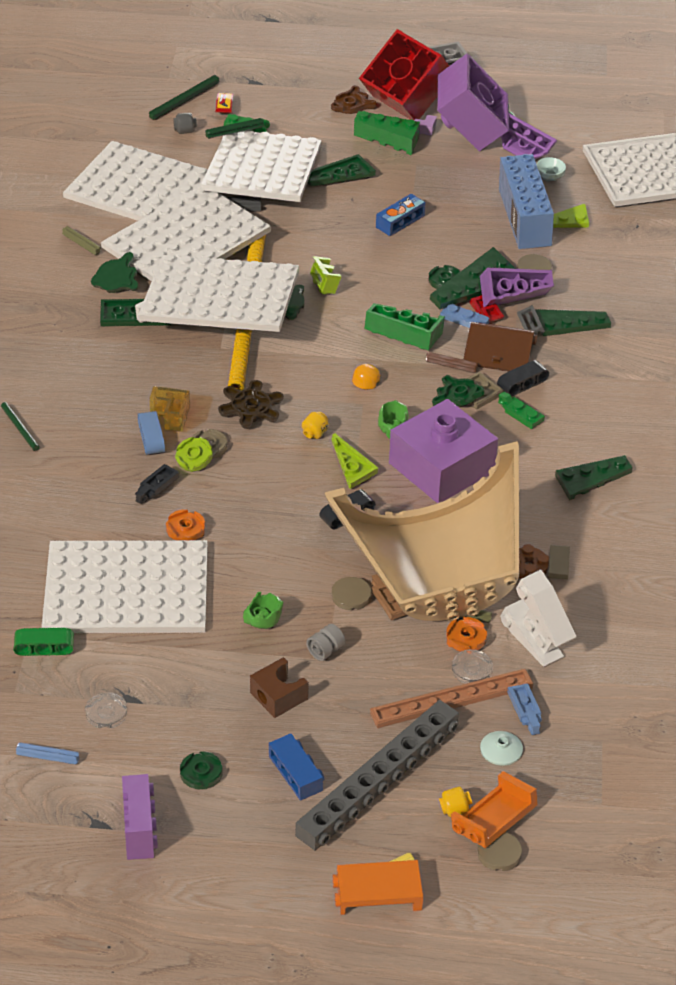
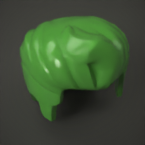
(391, 416)
(263, 611)

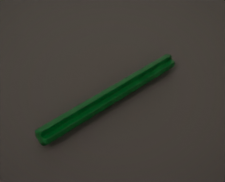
(183, 97)

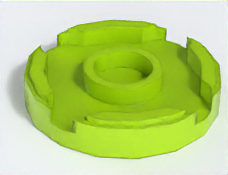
(194, 454)

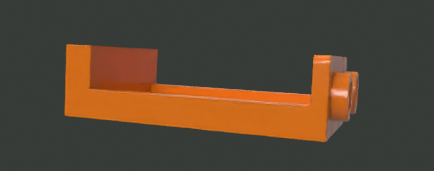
(496, 811)
(378, 884)

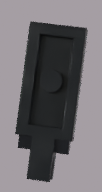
(156, 483)

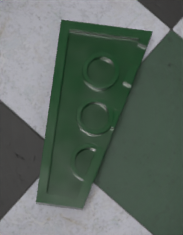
(342, 170)
(589, 475)

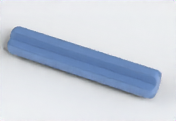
(47, 753)

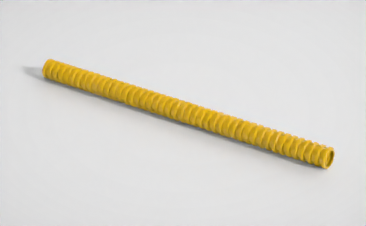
(243, 336)

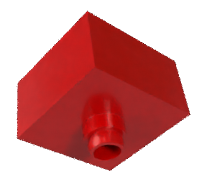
(404, 75)

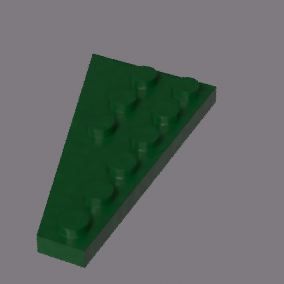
(467, 282)

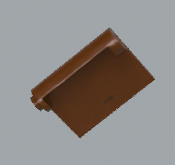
(499, 346)

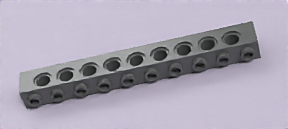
(376, 775)

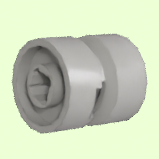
(325, 641)

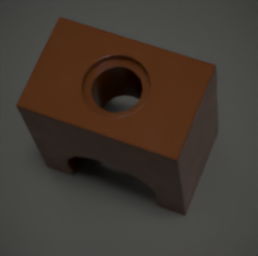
(271, 691)

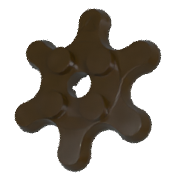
(251, 396)

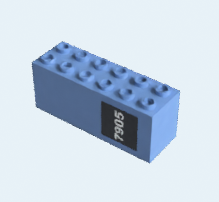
(526, 201)

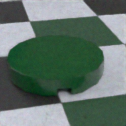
(441, 275)
(201, 770)

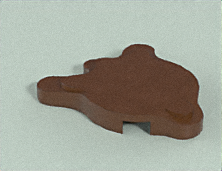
(352, 101)

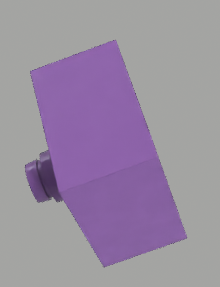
(472, 102)
(442, 450)

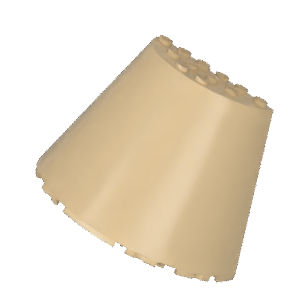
(446, 555)

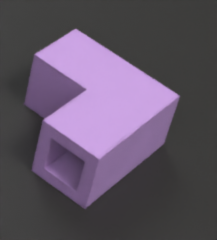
(428, 125)

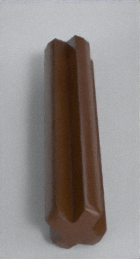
(451, 362)

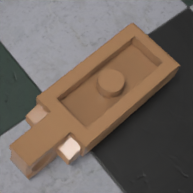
(386, 599)

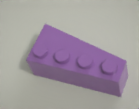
(512, 285)
(138, 818)

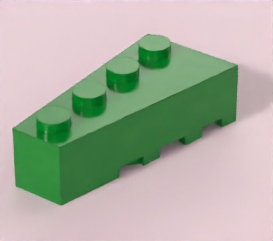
(387, 130)
(404, 325)

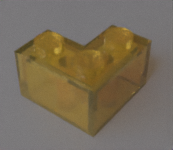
(171, 404)

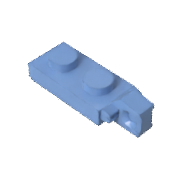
(462, 316)
(526, 707)

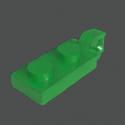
(520, 410)

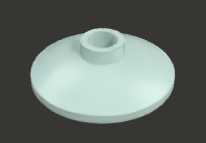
(501, 748)

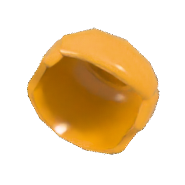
(366, 376)

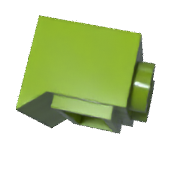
(323, 277)

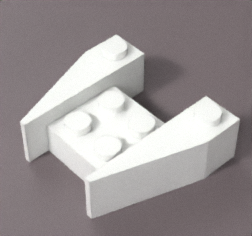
(538, 619)

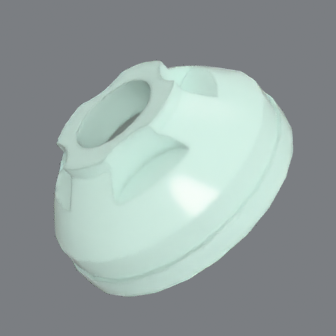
(551, 168)

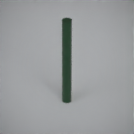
(21, 428)

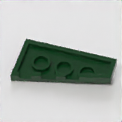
(571, 321)

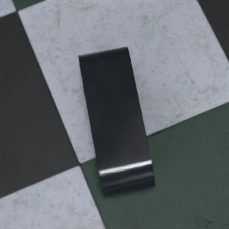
(523, 378)
(358, 497)

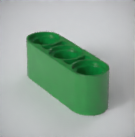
(43, 641)

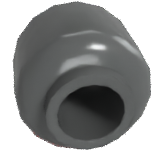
(184, 123)

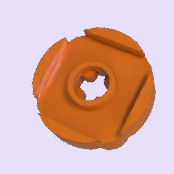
(194, 521)
(469, 625)

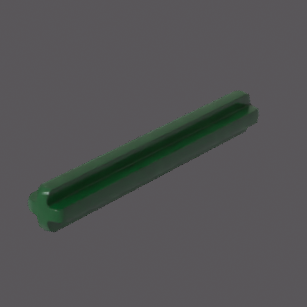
(234, 128)

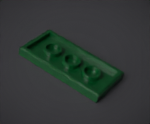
(122, 313)

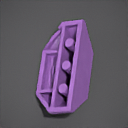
(526, 139)

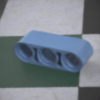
(151, 432)

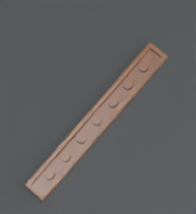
(453, 697)

